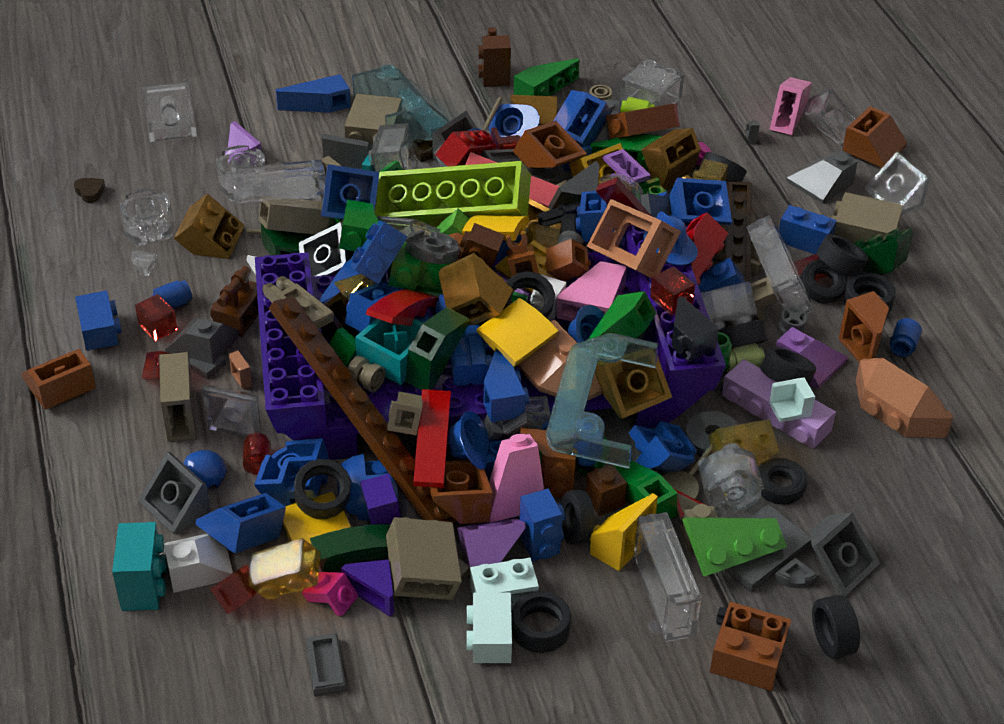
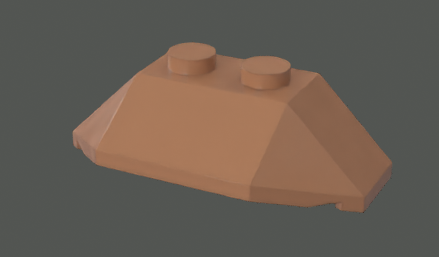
(547, 364)
(901, 400)

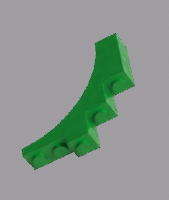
(405, 269)

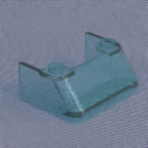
(419, 110)
(581, 432)

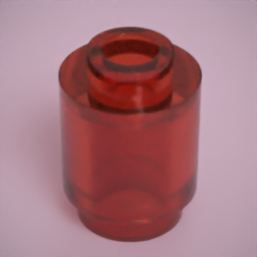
(254, 451)

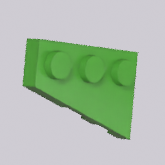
(731, 541)

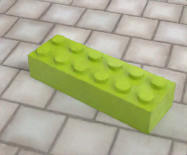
(437, 192)

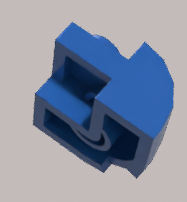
(664, 447)
(279, 471)
(358, 471)

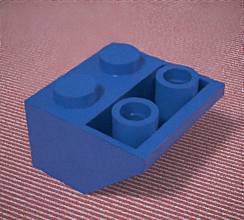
(582, 116)
(245, 522)

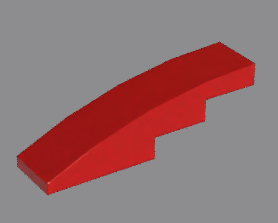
(402, 306)
(432, 439)

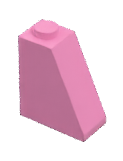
(790, 105)
(595, 288)
(514, 475)

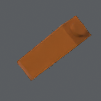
(642, 120)

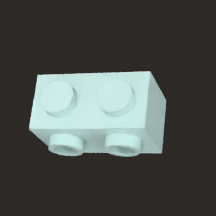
(505, 577)
(491, 628)

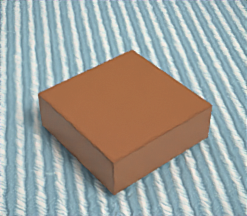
(240, 370)

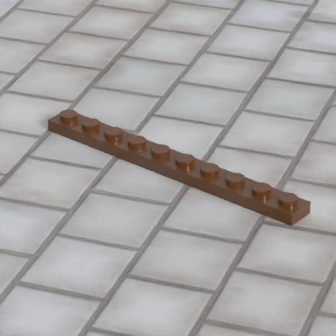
(356, 405)

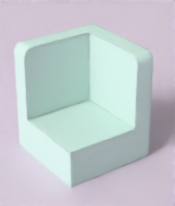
(792, 399)

